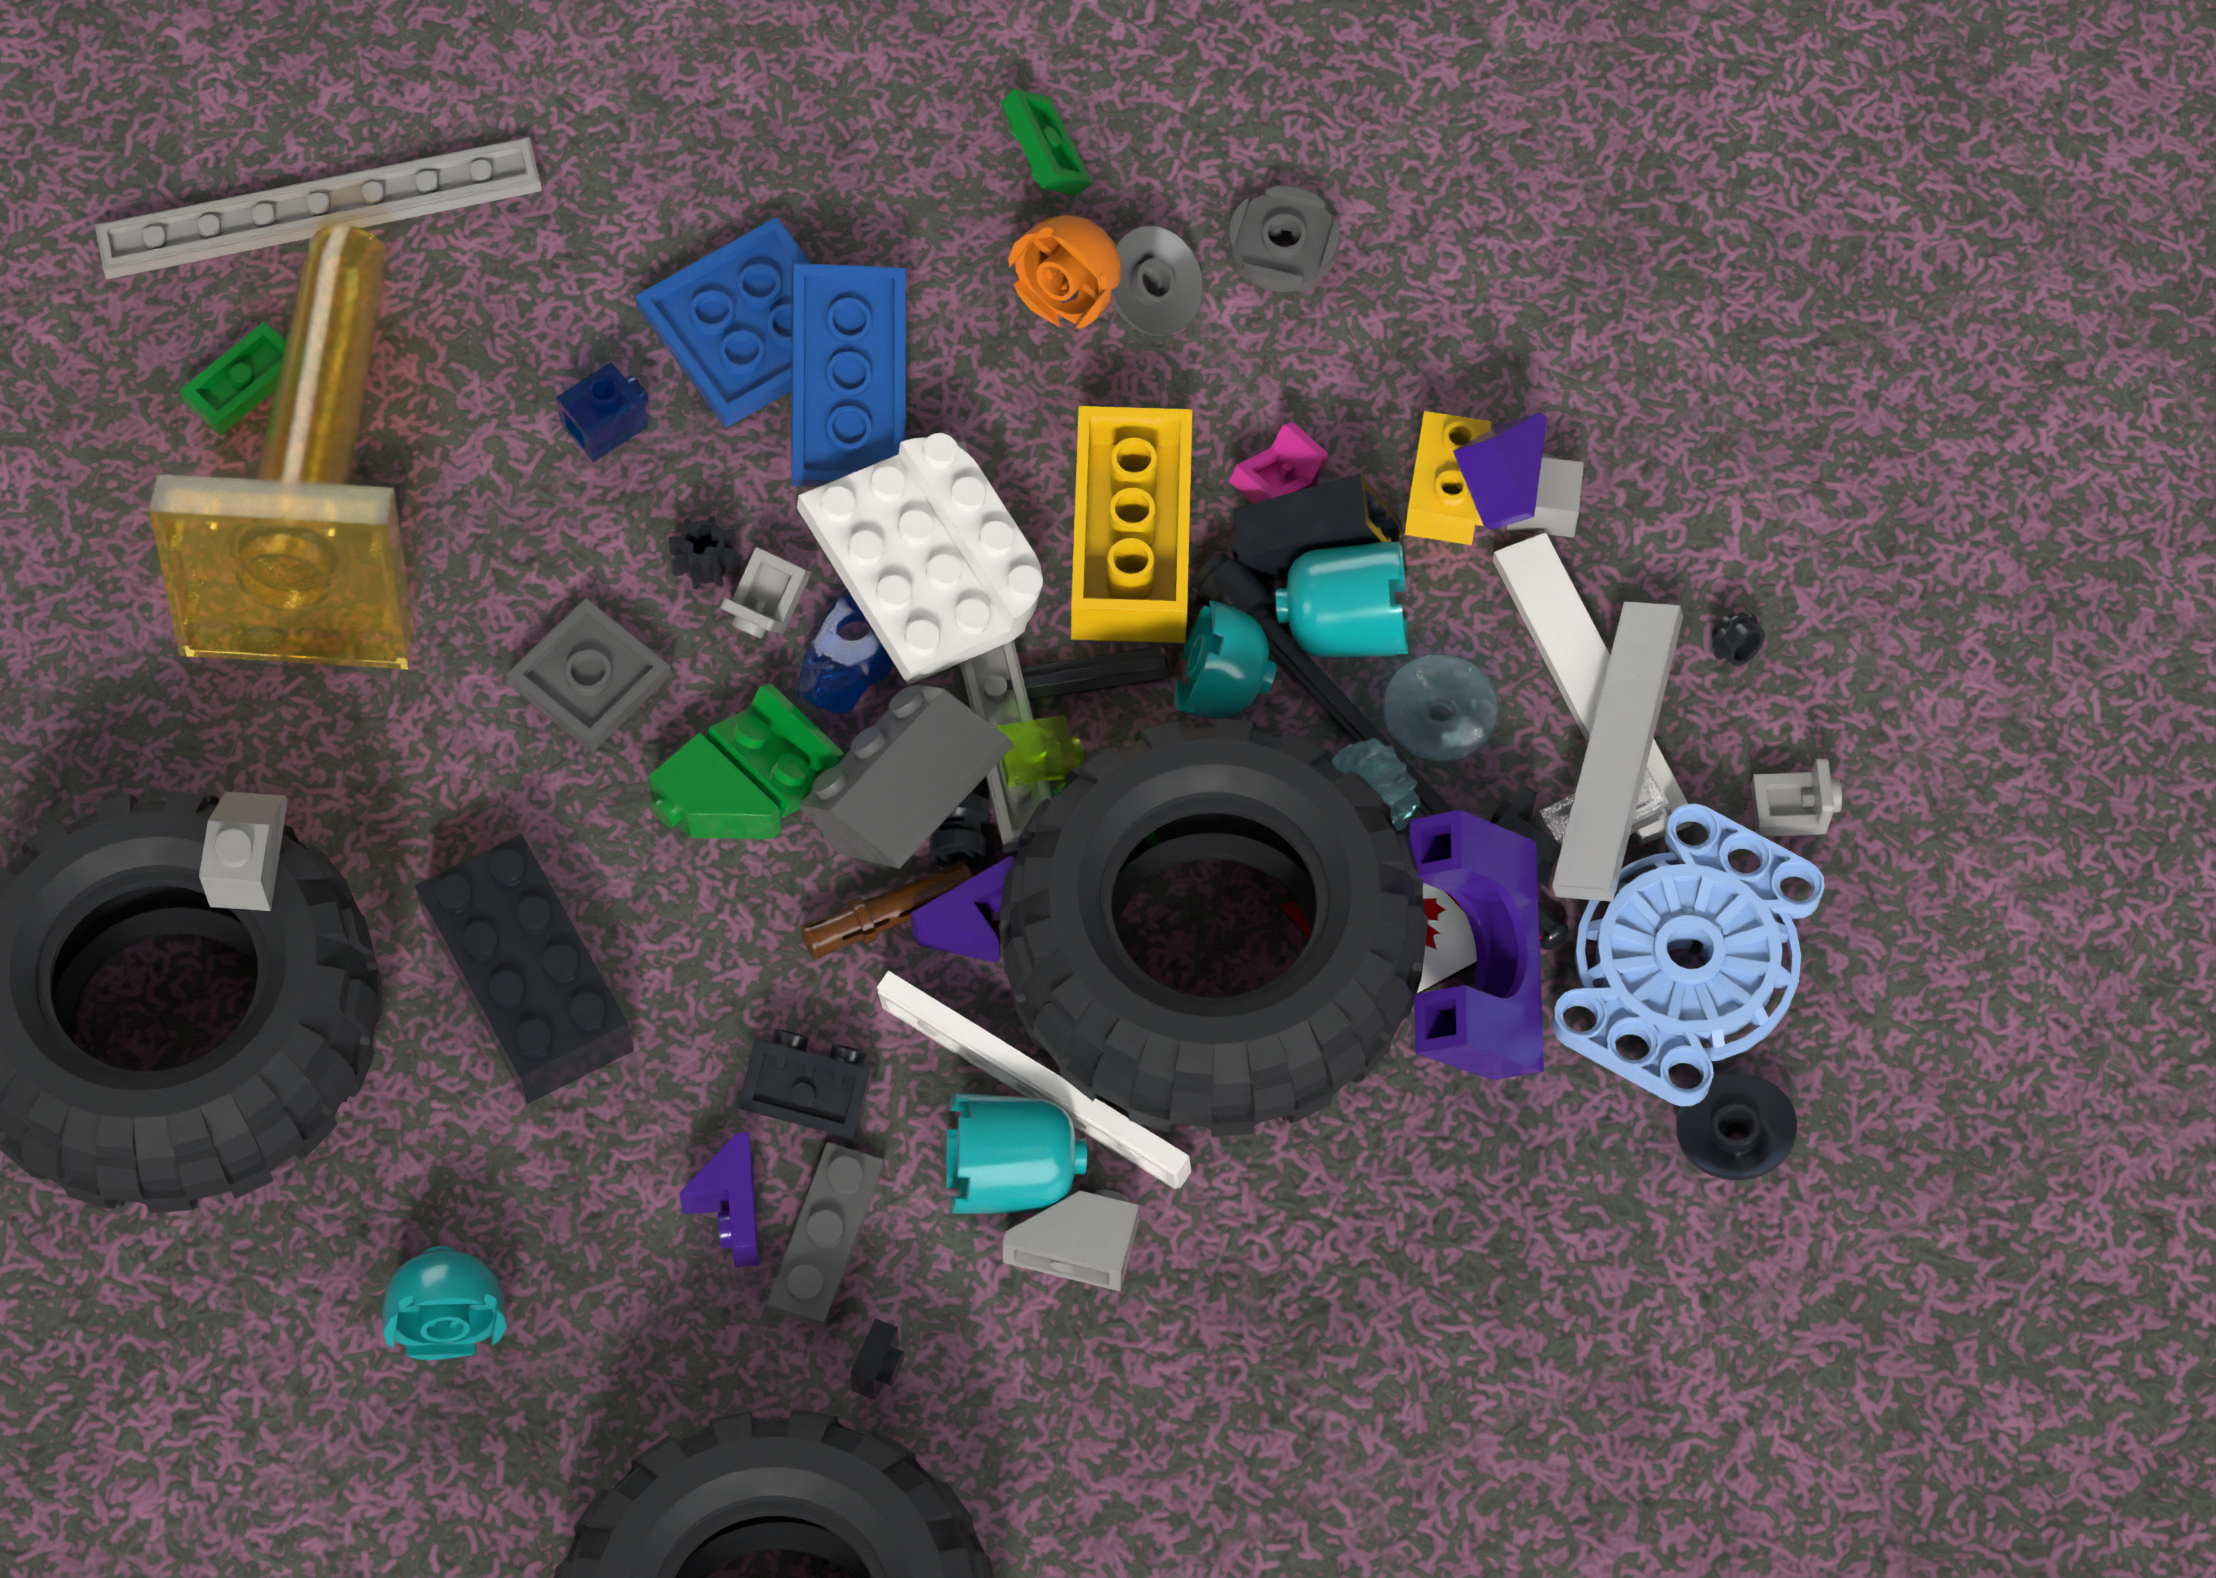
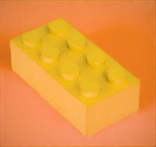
(1131, 524)

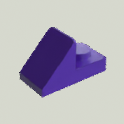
(958, 917)
(728, 1186)

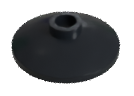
(1743, 1106)

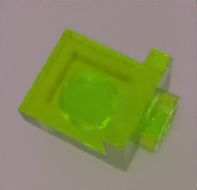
(1040, 751)

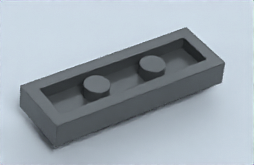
(825, 1235)

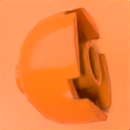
(1058, 261)

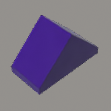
(1504, 470)

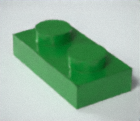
(1045, 142)
(237, 379)

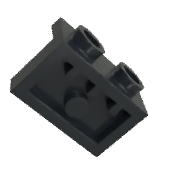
(807, 1083)

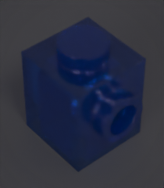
(603, 411)

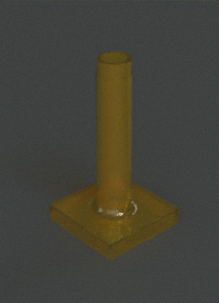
(298, 555)

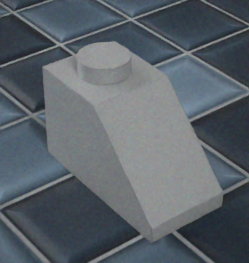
(243, 850)
(1078, 1239)

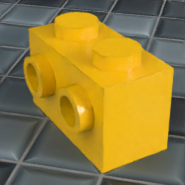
(1439, 496)

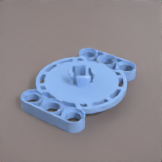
(1681, 900)

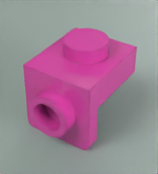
(1286, 467)

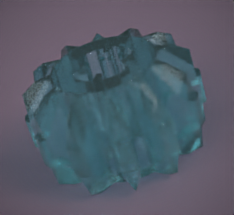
(1384, 774)

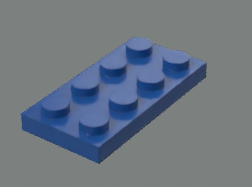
(846, 369)

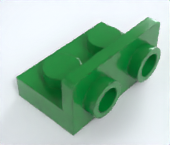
(776, 748)

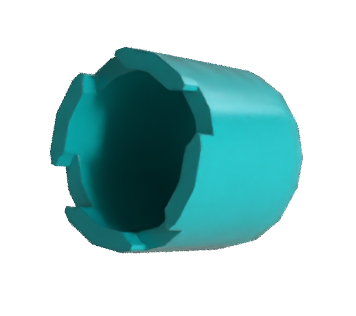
(1345, 601)
(1011, 1154)

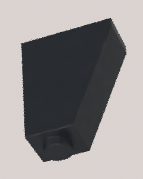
(1327, 515)

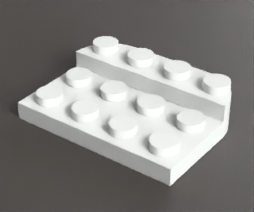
(927, 555)

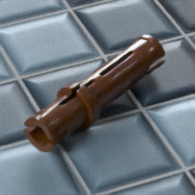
(877, 914)

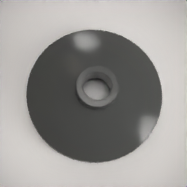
(1171, 278)

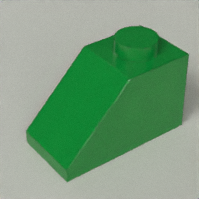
(710, 796)

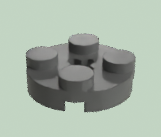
(1279, 267)

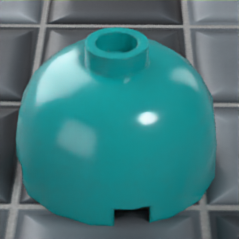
(1224, 664)
(443, 1305)

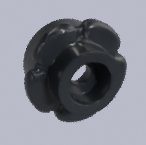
(1737, 638)

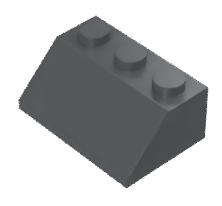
(904, 776)

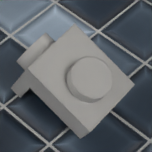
(766, 594)
(1795, 801)

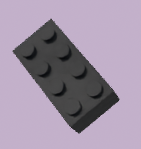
(524, 968)

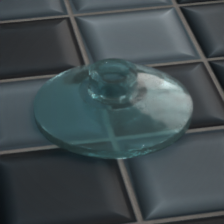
(1444, 685)

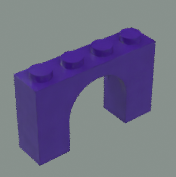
(1494, 879)

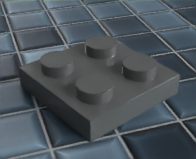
(588, 675)

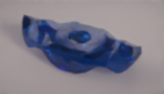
(841, 670)

